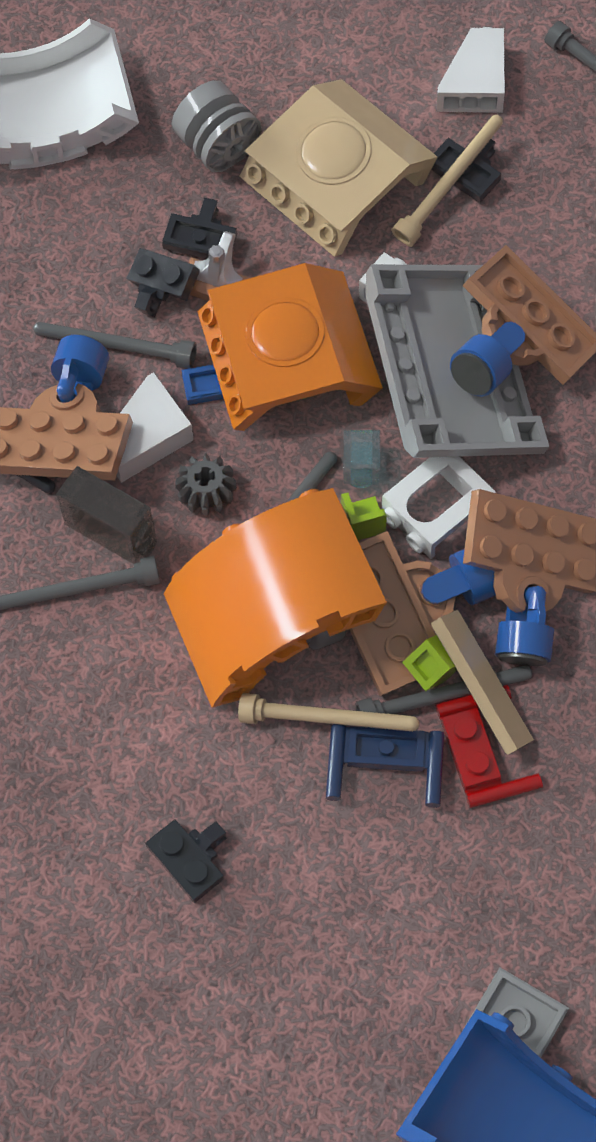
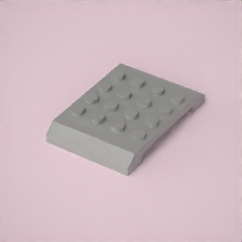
(419, 324)

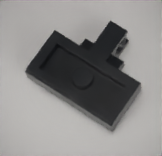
(478, 178)
(196, 233)
(160, 278)
(189, 856)

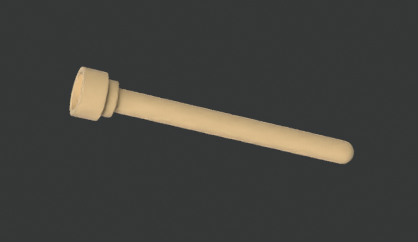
(409, 228)
(256, 709)

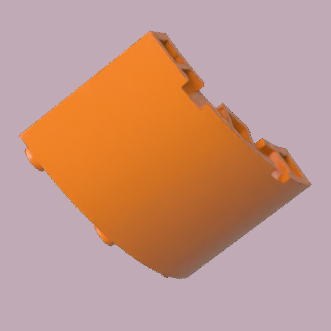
(270, 590)

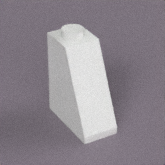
(475, 75)
(156, 429)

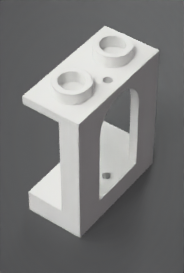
(427, 535)

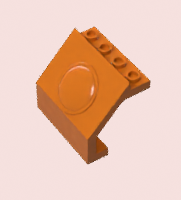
(286, 341)

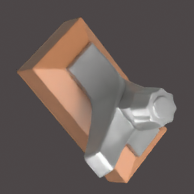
(216, 269)

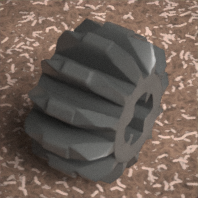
(219, 484)

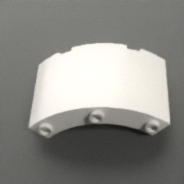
(63, 98)

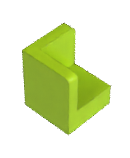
(364, 516)
(430, 664)

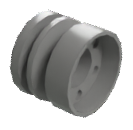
(215, 125)

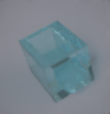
(361, 457)

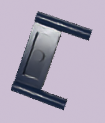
(386, 750)

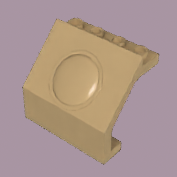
(332, 162)

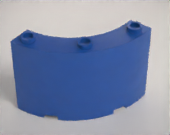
(499, 1092)

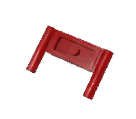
(474, 754)

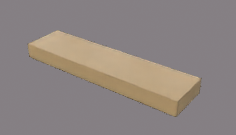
(482, 681)

